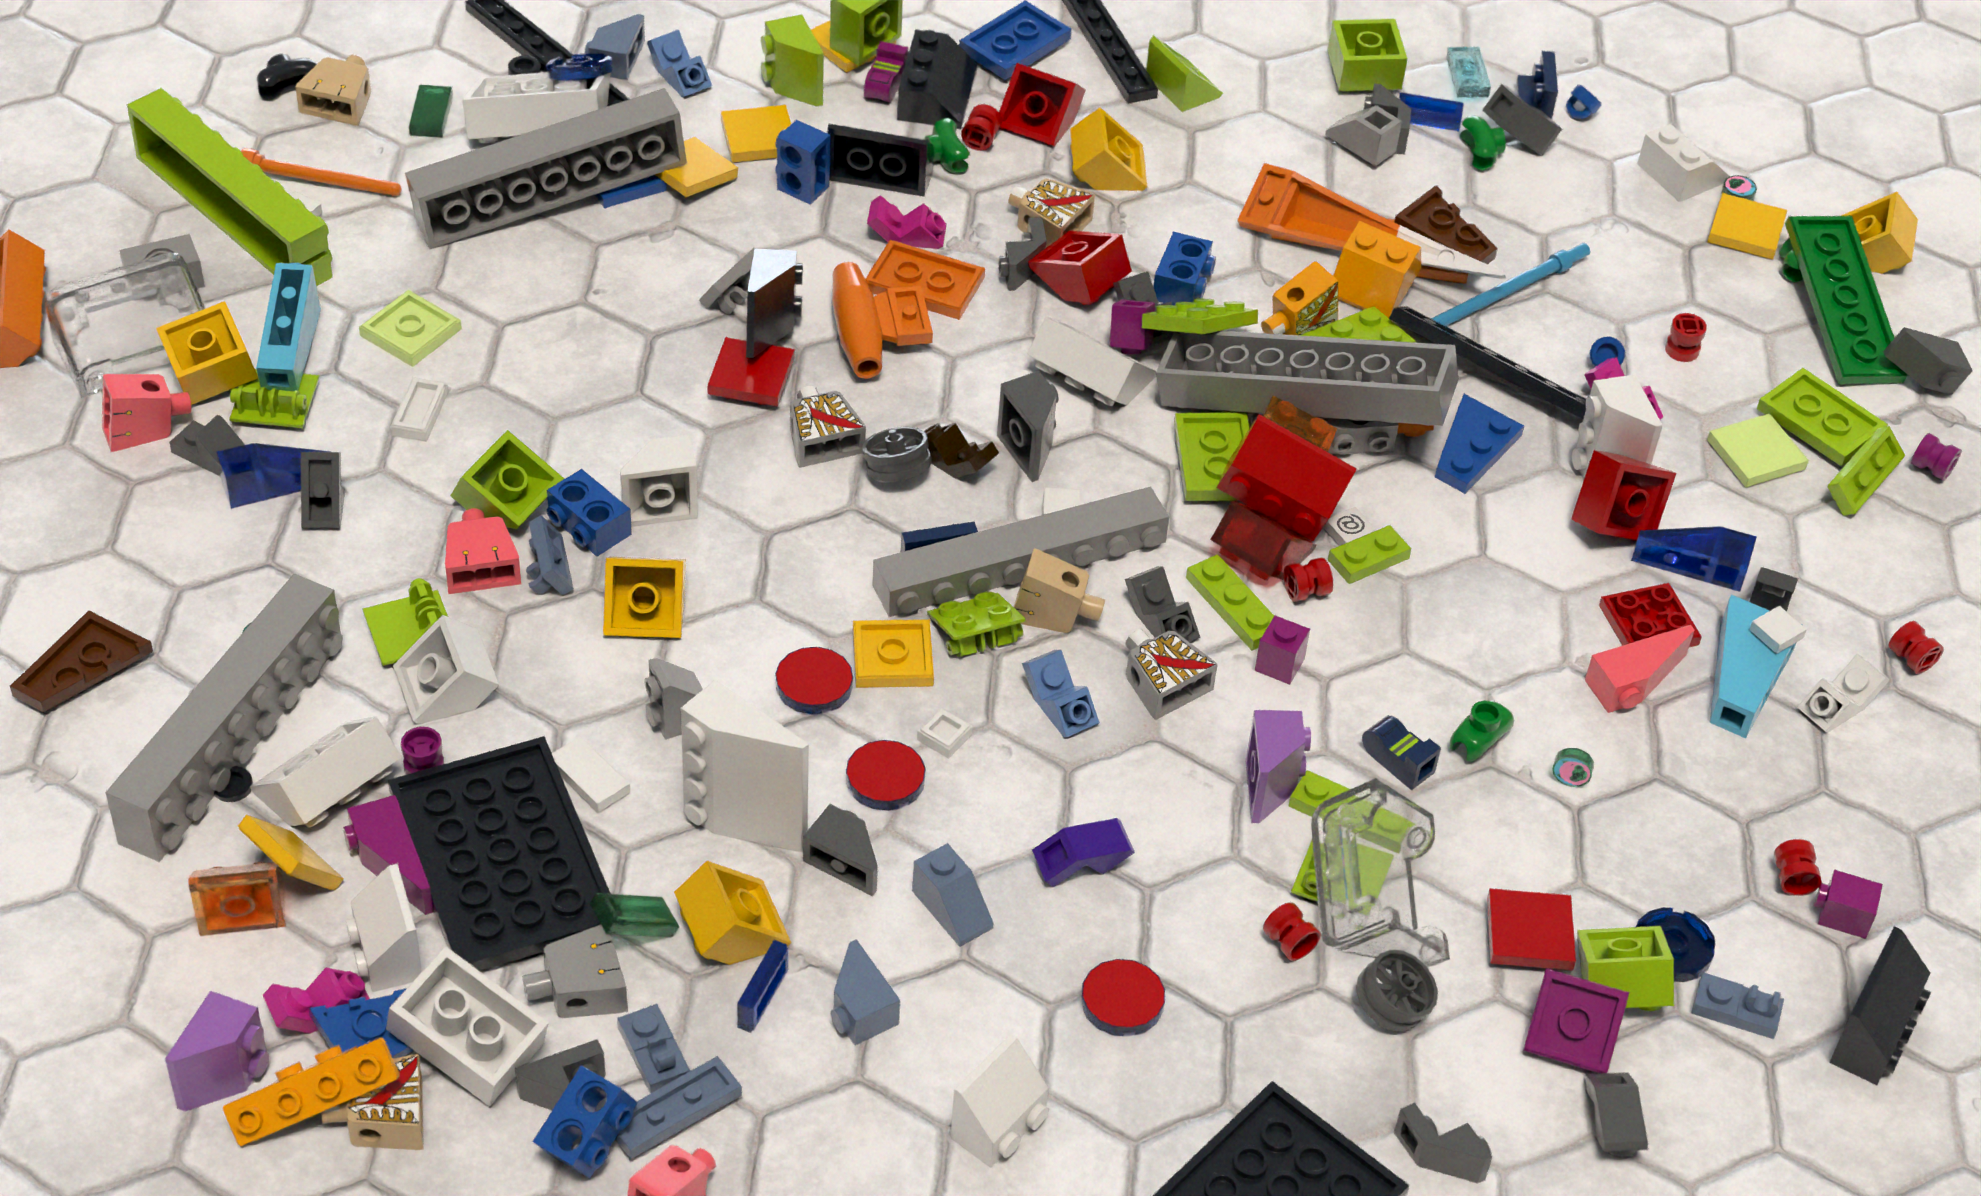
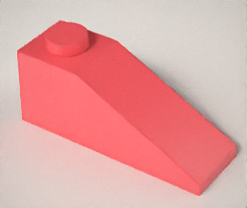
(1632, 671)

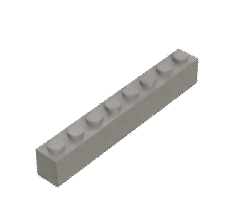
(1002, 553)

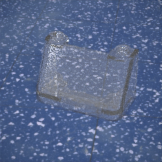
(117, 315)
(1365, 873)

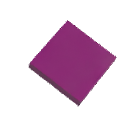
(1576, 1021)

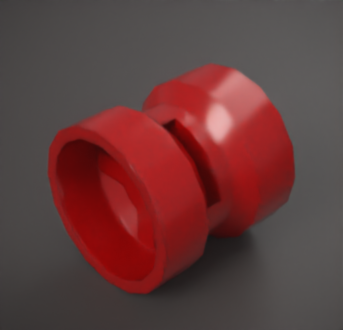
(981, 127)
(1685, 338)
(1308, 579)
(1916, 647)
(1797, 860)
(1291, 931)

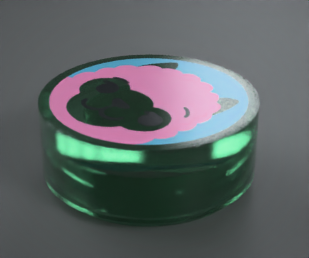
(1740, 187)
(1573, 767)

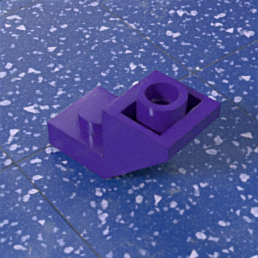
(1091, 844)

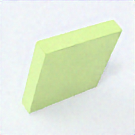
(410, 328)
(1757, 450)

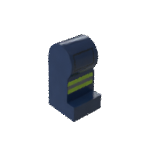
(1401, 751)

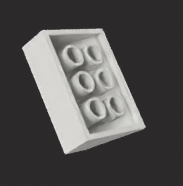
(528, 102)
(743, 771)

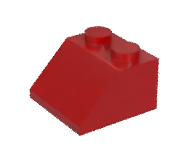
(1040, 105)
(1082, 265)
(1622, 495)

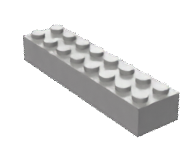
(546, 168)
(1313, 373)
(224, 718)

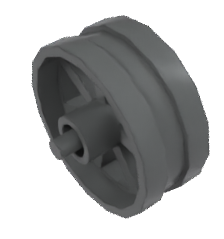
(897, 454)
(1406, 976)

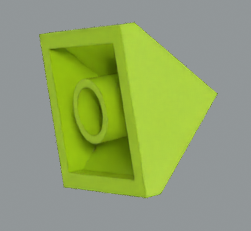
(1178, 77)

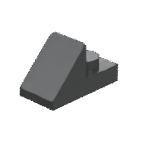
(200, 443)
(321, 490)
(1773, 589)
(547, 1078)

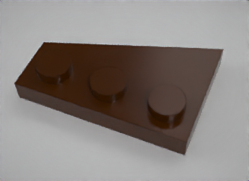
(1443, 224)
(78, 660)

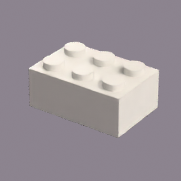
(466, 1025)

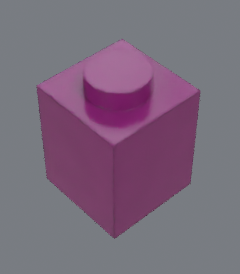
(1127, 326)
(1282, 649)
(1848, 903)

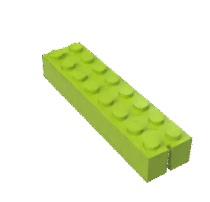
(227, 186)

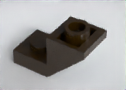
(954, 454)

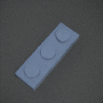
(678, 1106)

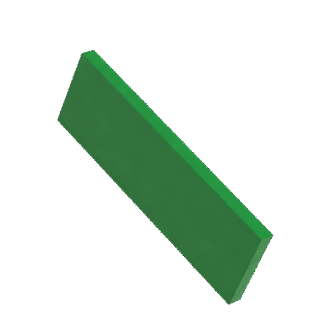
(1844, 298)

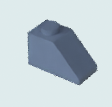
(621, 42)
(951, 894)
(863, 998)

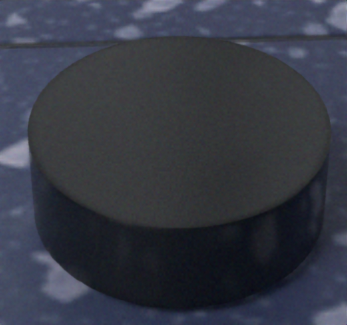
(524, 65)
(237, 787)

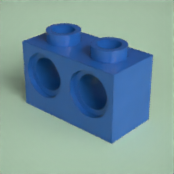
(803, 161)
(1184, 269)
(589, 512)
(576, 1117)

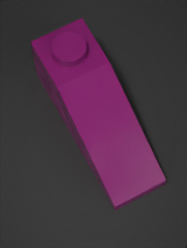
(383, 840)

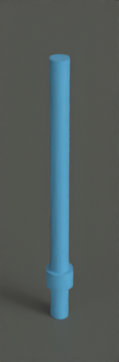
(1556, 263)

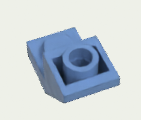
(675, 65)
(1053, 690)

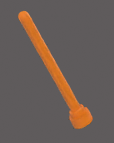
(321, 175)

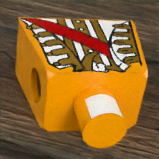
(1304, 303)

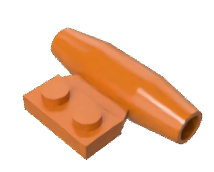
(867, 319)

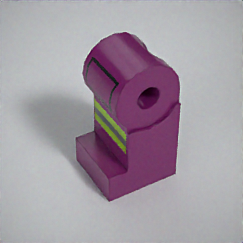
(886, 71)

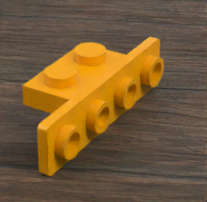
(311, 1090)

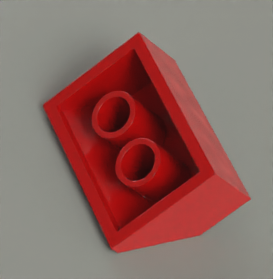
(1286, 477)

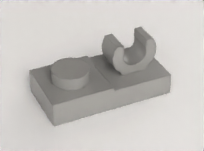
(725, 287)

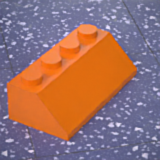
(20, 298)

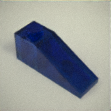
(260, 472)
(1700, 553)

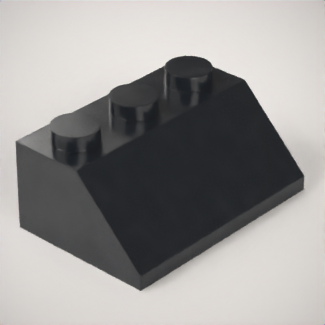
(935, 80)
(880, 160)
(1884, 1011)

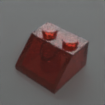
(1259, 541)

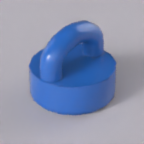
(1586, 98)
(1605, 349)

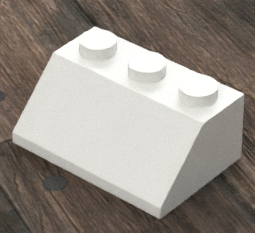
(1089, 363)
(1617, 422)
(328, 772)

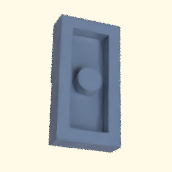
(552, 562)
(1738, 1005)
(652, 1047)

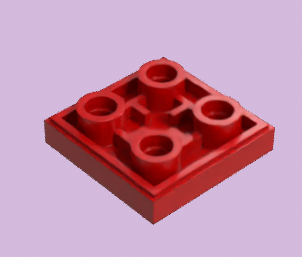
(750, 379)
(1646, 613)
(1531, 929)

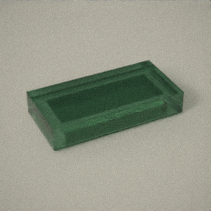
(430, 111)
(634, 915)

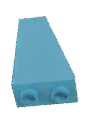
(288, 327)
(1744, 669)

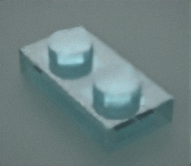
(1468, 72)

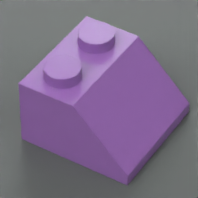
(1275, 759)
(217, 1052)

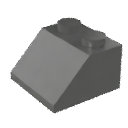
(1028, 421)

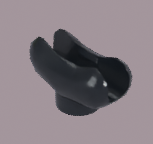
(282, 75)

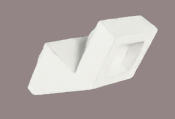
(1846, 696)

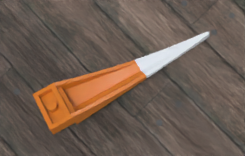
(1310, 214)

